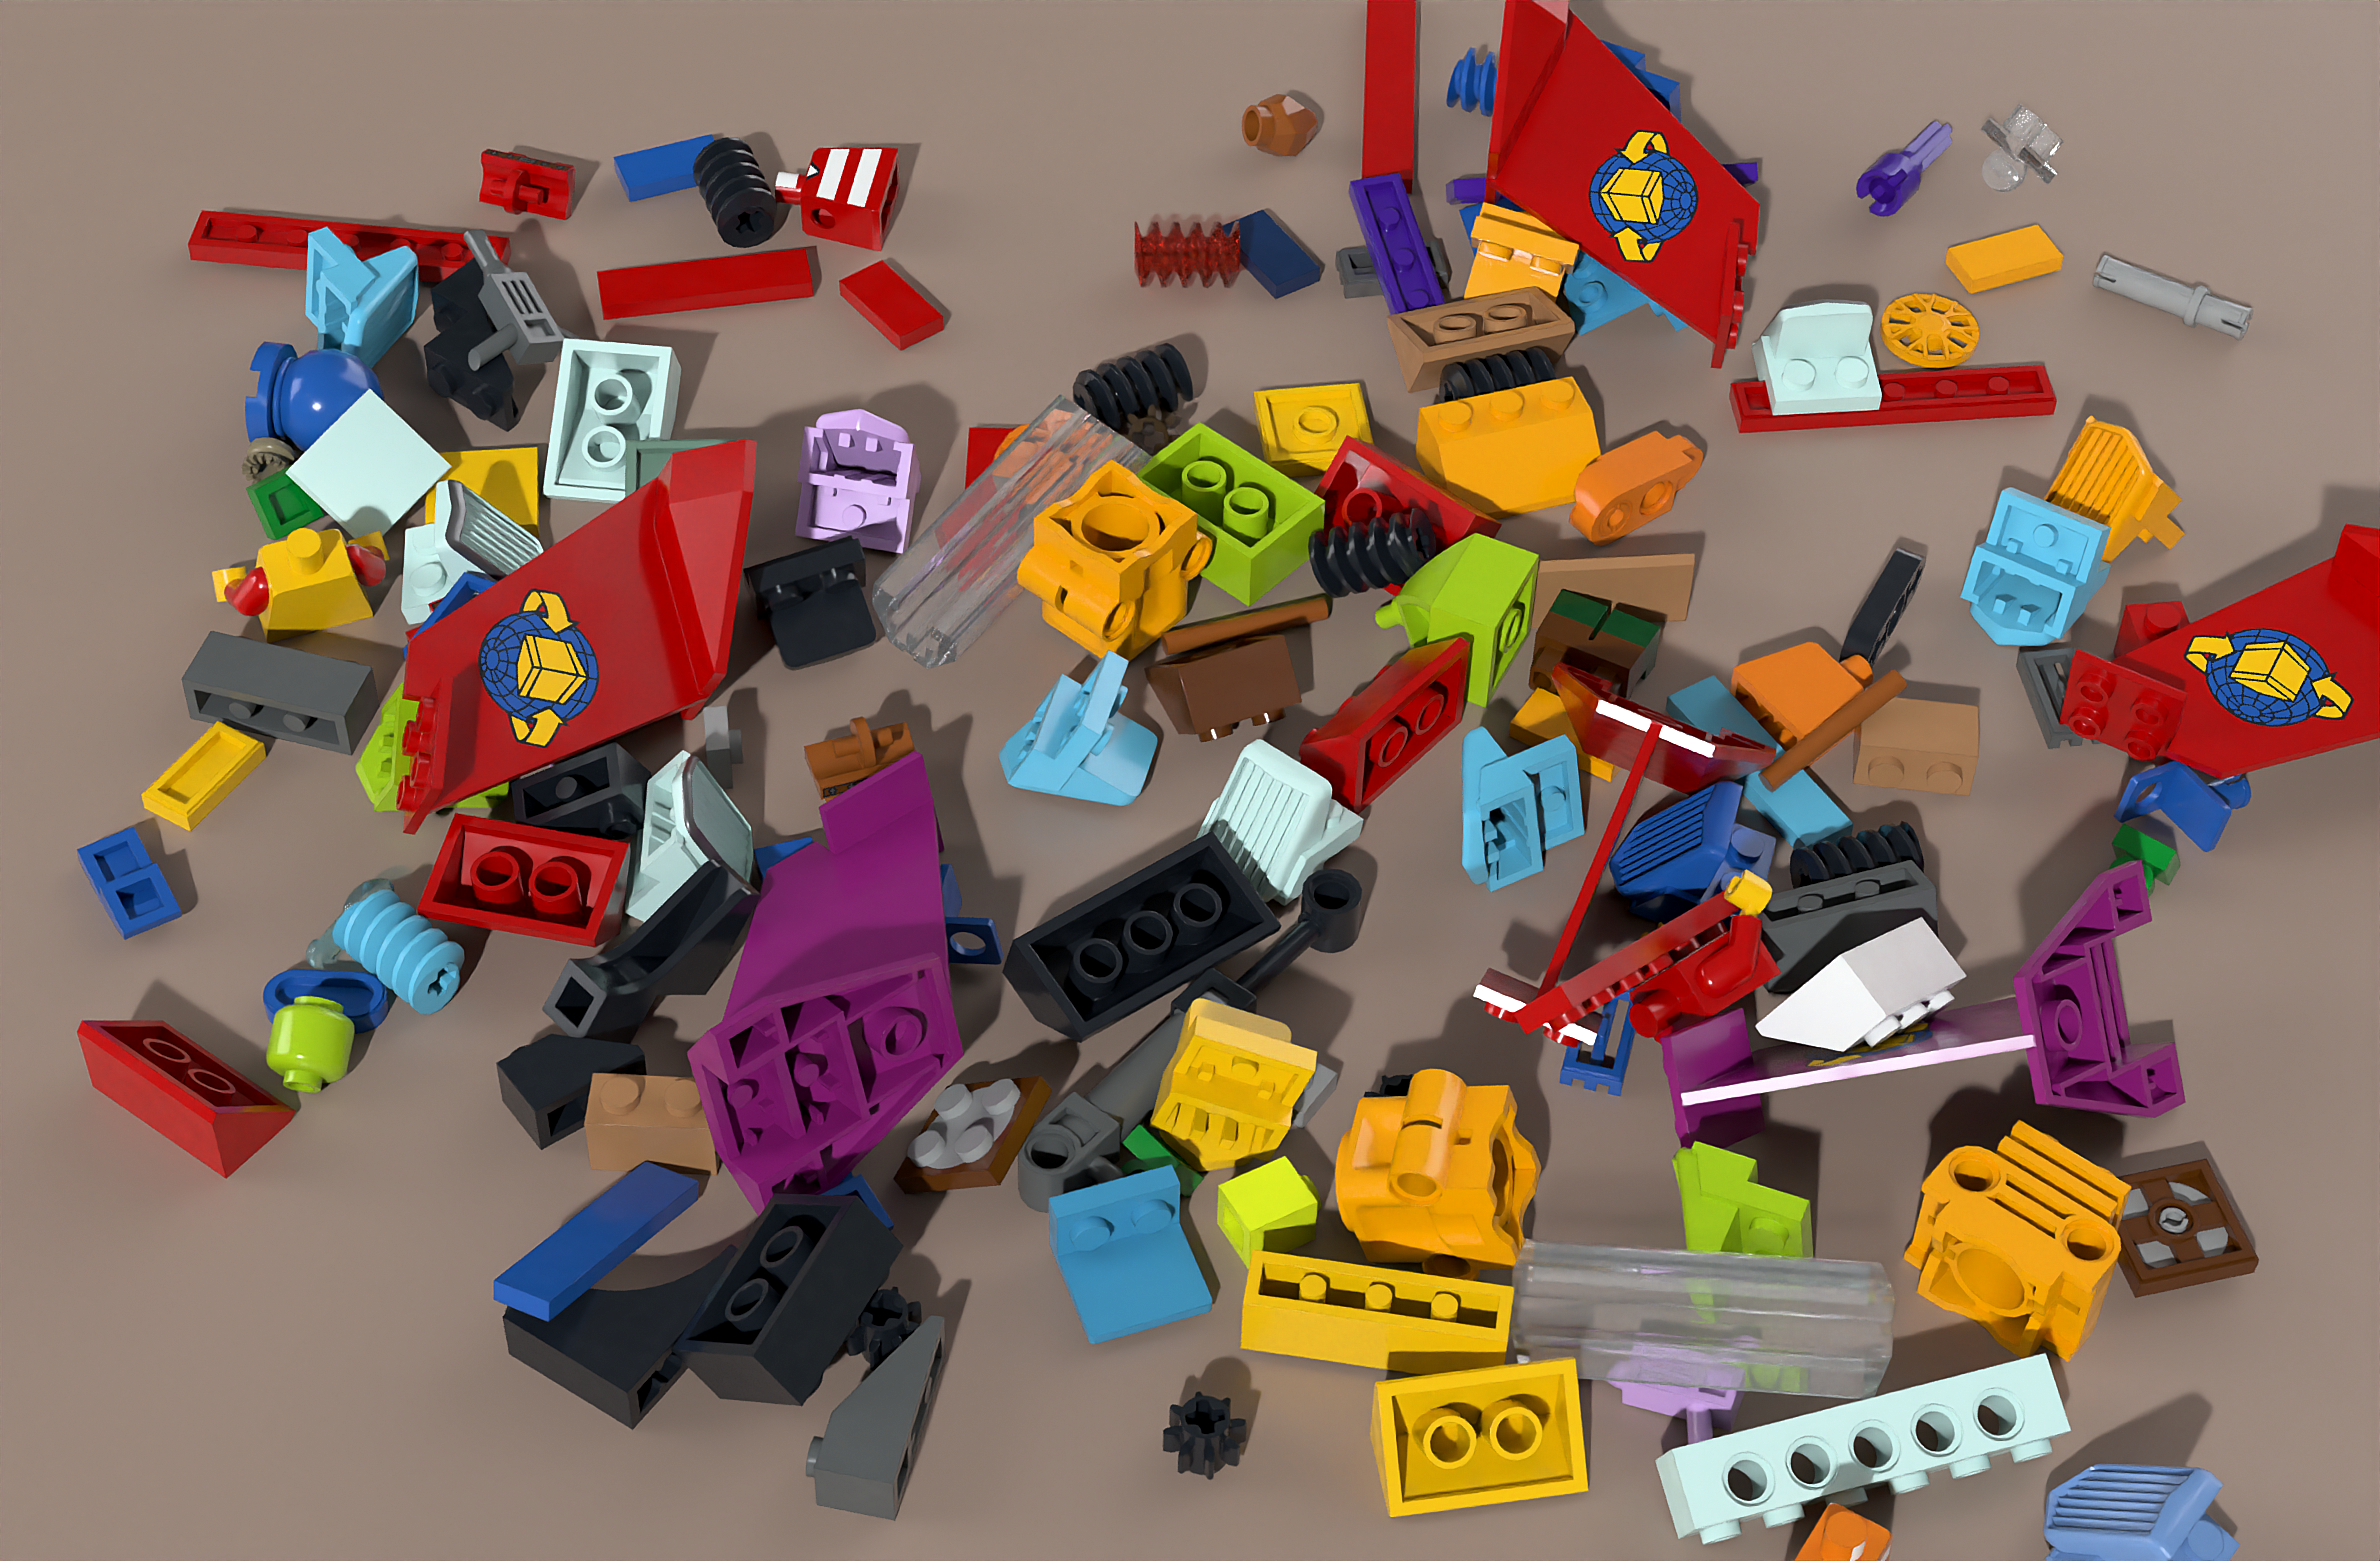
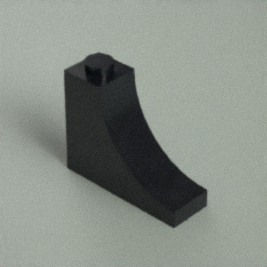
(615, 1342)

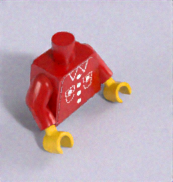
(1712, 974)

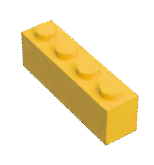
(1373, 1315)

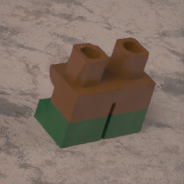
(1583, 637)

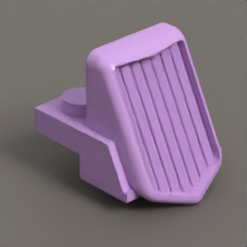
(857, 481)

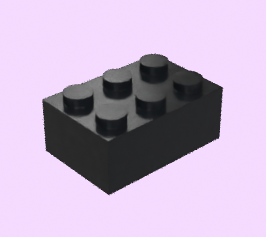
(788, 1298)

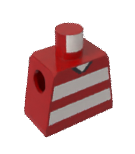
(845, 194)

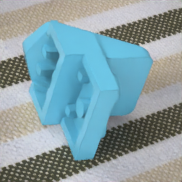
(359, 303)
(2034, 570)
(1081, 742)
(1516, 806)

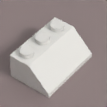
(1869, 992)

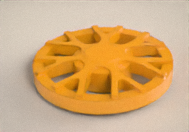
(1929, 330)

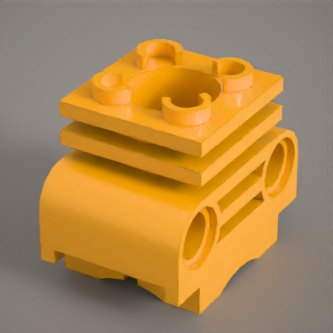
(2020, 1240)

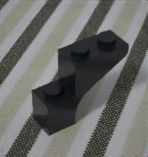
(463, 326)
(667, 955)

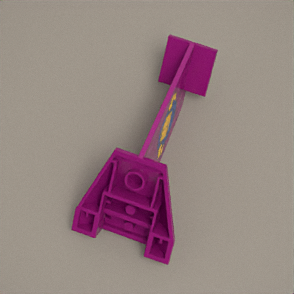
(2063, 1015)

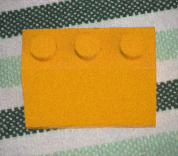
(1510, 446)

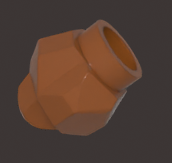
(1278, 126)

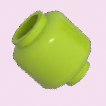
(310, 1043)

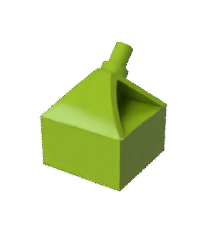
(1474, 593)

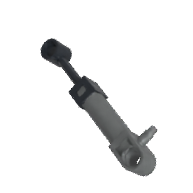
(1085, 1133)

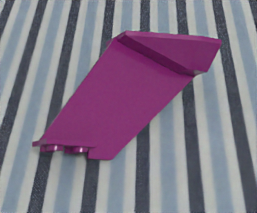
(836, 996)

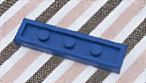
(595, 1241)

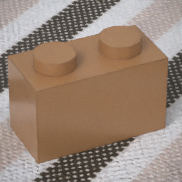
(1918, 747)
(649, 1121)

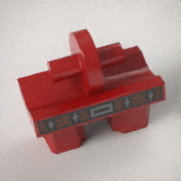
(527, 184)

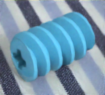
(401, 950)

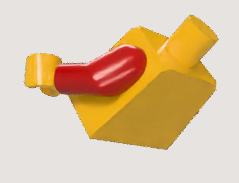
(306, 582)

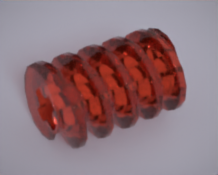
(1186, 254)

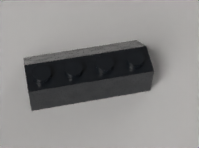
(1138, 940)

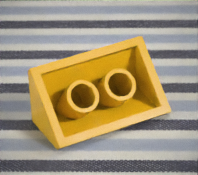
(1479, 1436)

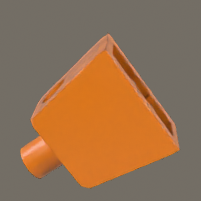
(1798, 690)

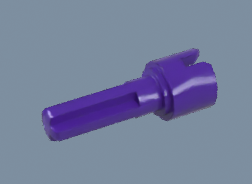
(1897, 175)

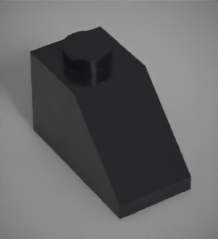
(551, 1081)

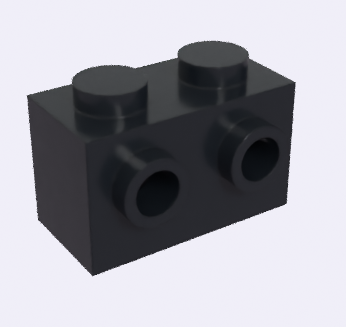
(587, 795)

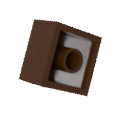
(1226, 685)

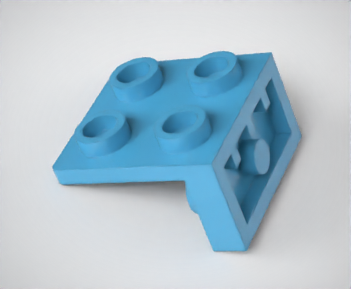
(1600, 296)
(1126, 1255)

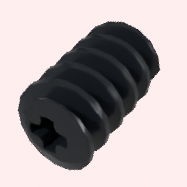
(735, 192)
(1494, 374)
(1133, 385)
(1371, 556)
(1855, 855)

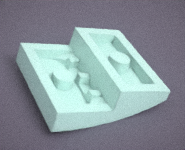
(368, 468)

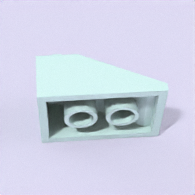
(600, 402)

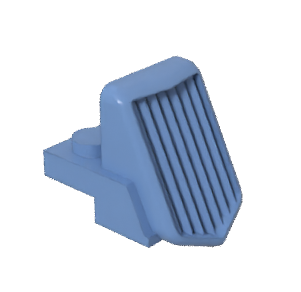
(2136, 1515)

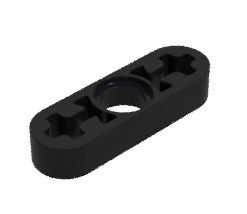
(1884, 606)

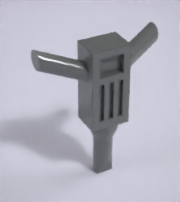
(515, 310)

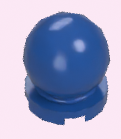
(304, 394)

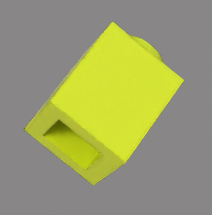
(1268, 1209)

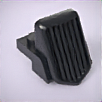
(814, 602)

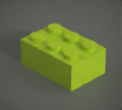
(1243, 505)

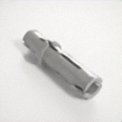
(2174, 298)

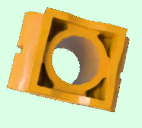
(1114, 563)
(1438, 1177)

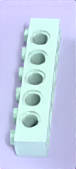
(2017, 1392)

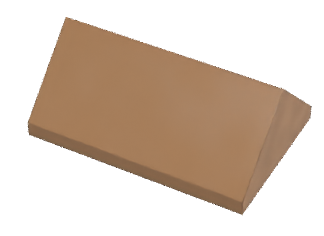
(1476, 329)
(1639, 585)

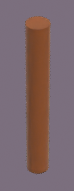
(1244, 626)
(1832, 730)

